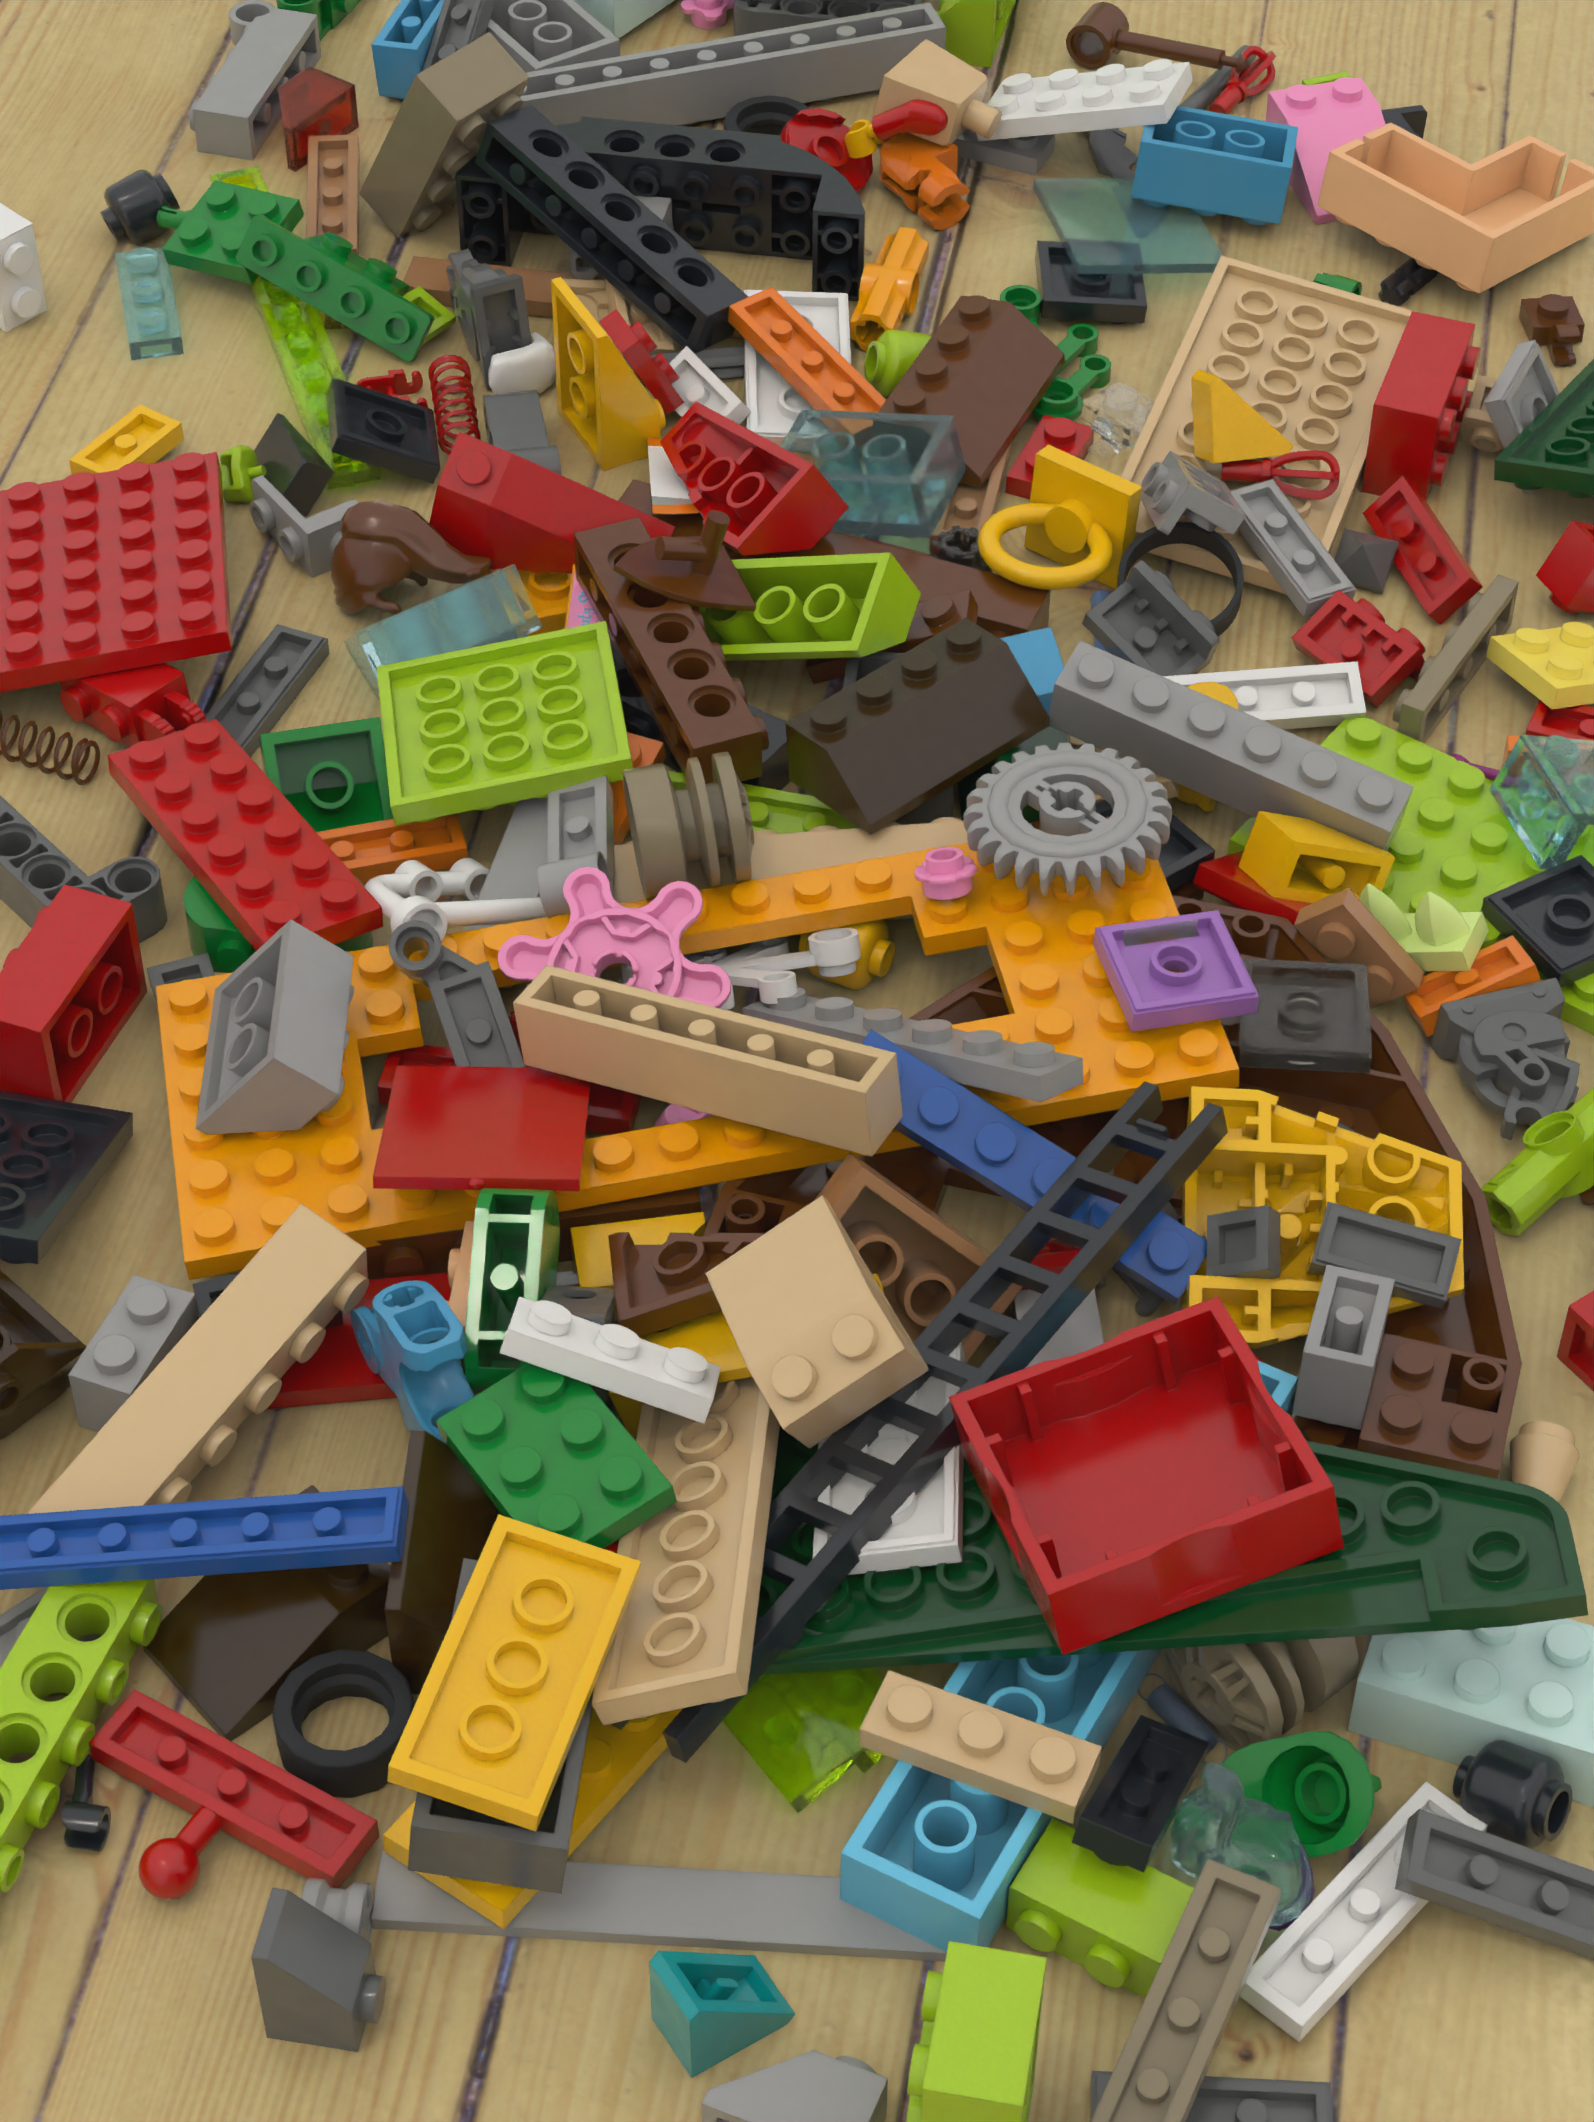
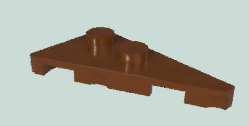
(668, 1281)

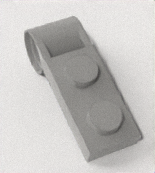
(577, 837)

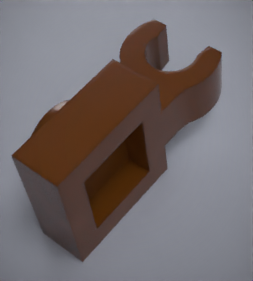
(1553, 322)

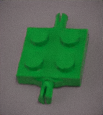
(216, 226)

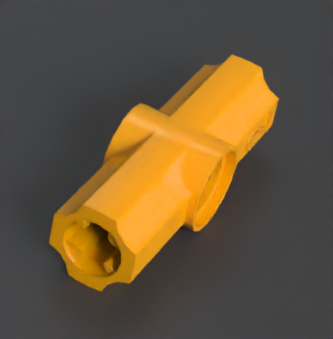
(889, 286)

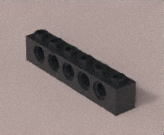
(609, 228)

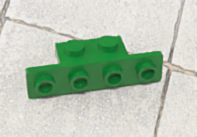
(338, 283)

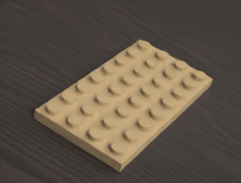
(1301, 361)

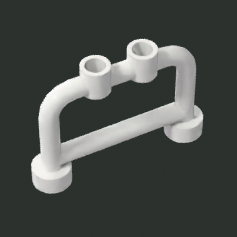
(420, 902)

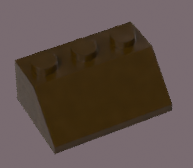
(444, 1524)

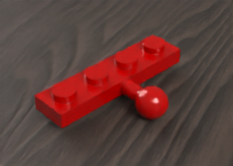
(226, 1792)

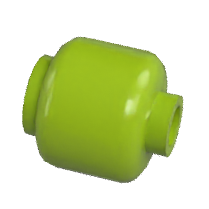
(891, 358)

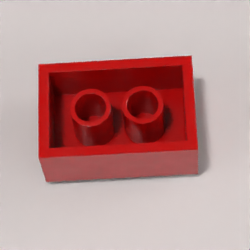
(1421, 404)
(68, 993)

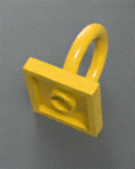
(1073, 517)

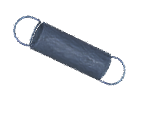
(1180, 1715)

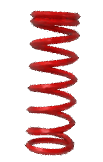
(461, 386)

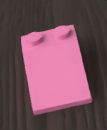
(1325, 119)

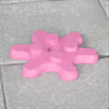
(609, 933)

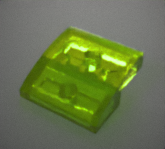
(806, 1728)

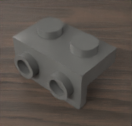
(1153, 625)

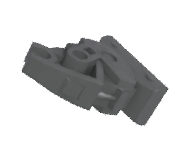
(488, 308)
(1511, 1051)

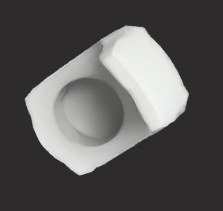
(523, 368)

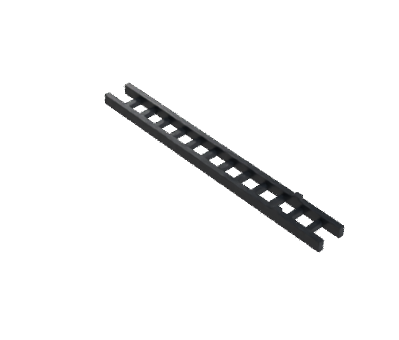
(969, 1309)

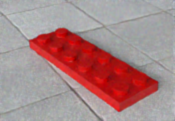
(242, 836)

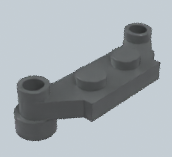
(463, 997)

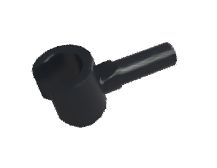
(85, 1822)

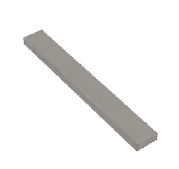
(662, 1909)

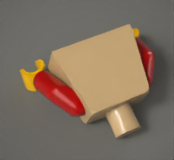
(928, 97)

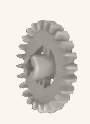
(1070, 832)

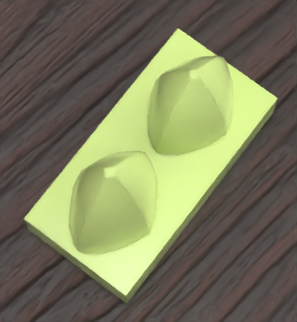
(1435, 935)

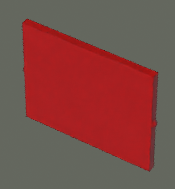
(483, 1129)

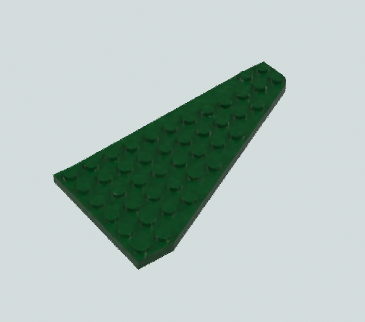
(1417, 1556)

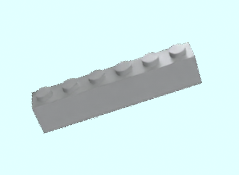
(1221, 748)

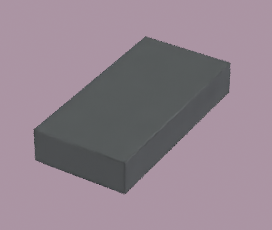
(1380, 1246)

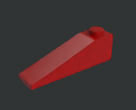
(766, 491)
(519, 510)

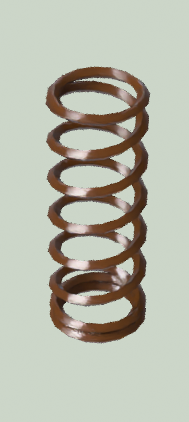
(76, 756)

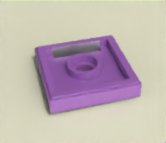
(1198, 945)

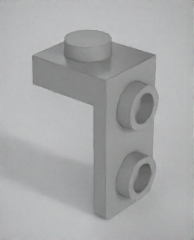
(300, 539)

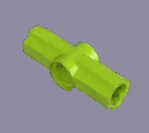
(1551, 1167)

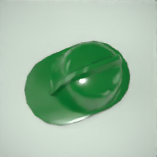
(1315, 1780)

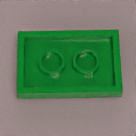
(556, 1457)

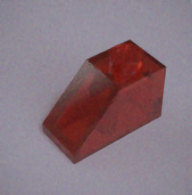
(314, 106)

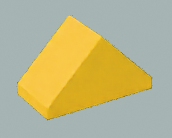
(1228, 426)

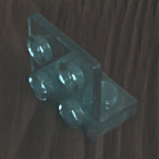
(1547, 794)

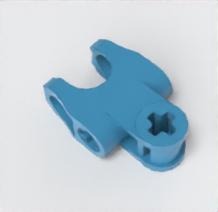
(416, 1351)

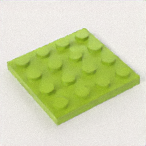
(501, 722)

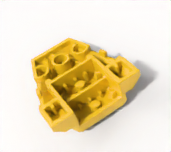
(1297, 1169)

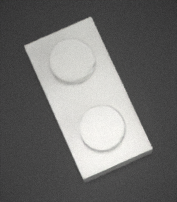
(702, 385)

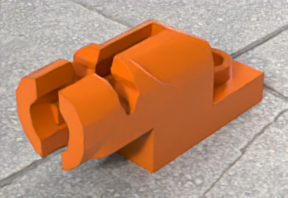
(924, 178)

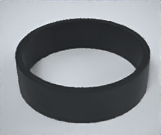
(1194, 535)

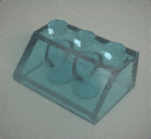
(464, 618)

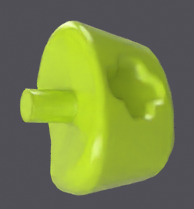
(238, 470)

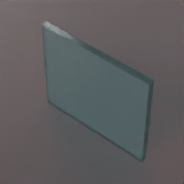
(1122, 234)

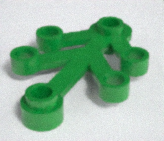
(1064, 395)

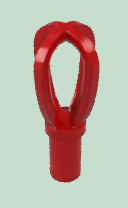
(1236, 88)
(1261, 471)

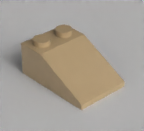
(814, 1324)

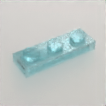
(148, 304)

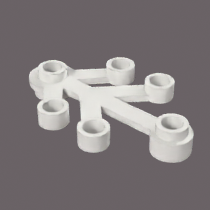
(765, 961)

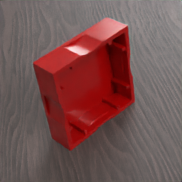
(1145, 1475)

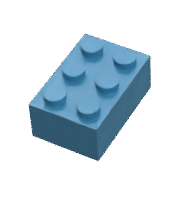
(1216, 165)

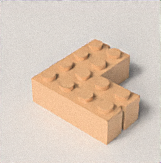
(1457, 216)

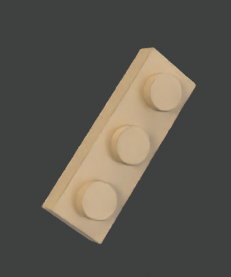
(980, 1746)

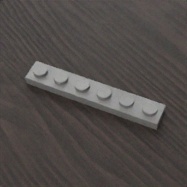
(967, 1058)

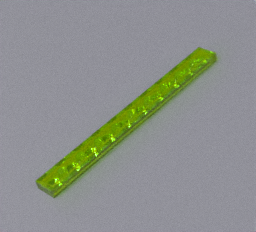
(303, 356)

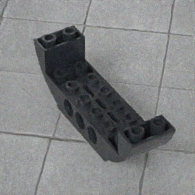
(724, 191)

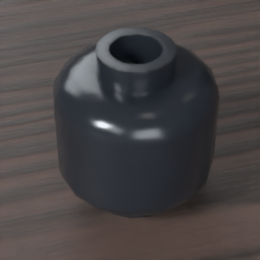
(135, 206)
(1514, 1793)

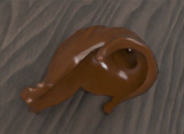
(393, 543)

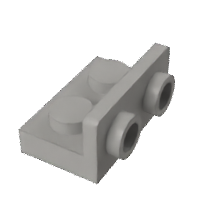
(1181, 485)

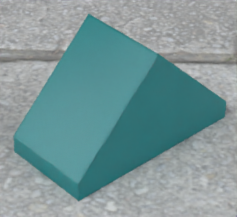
(713, 2005)

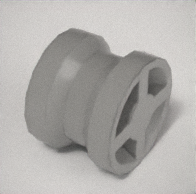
(347, 1906)

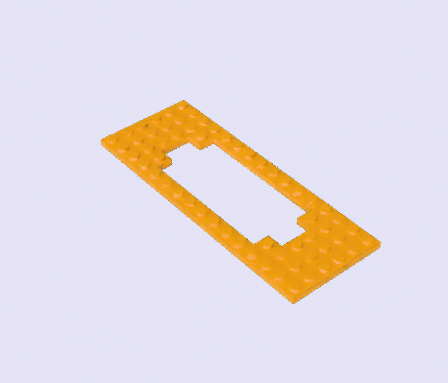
(247, 1184)

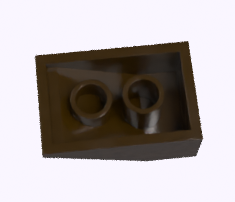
(247, 1631)

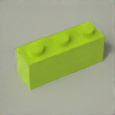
(1095, 1911)

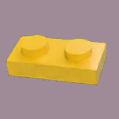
(137, 437)

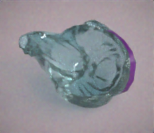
(1244, 1835)

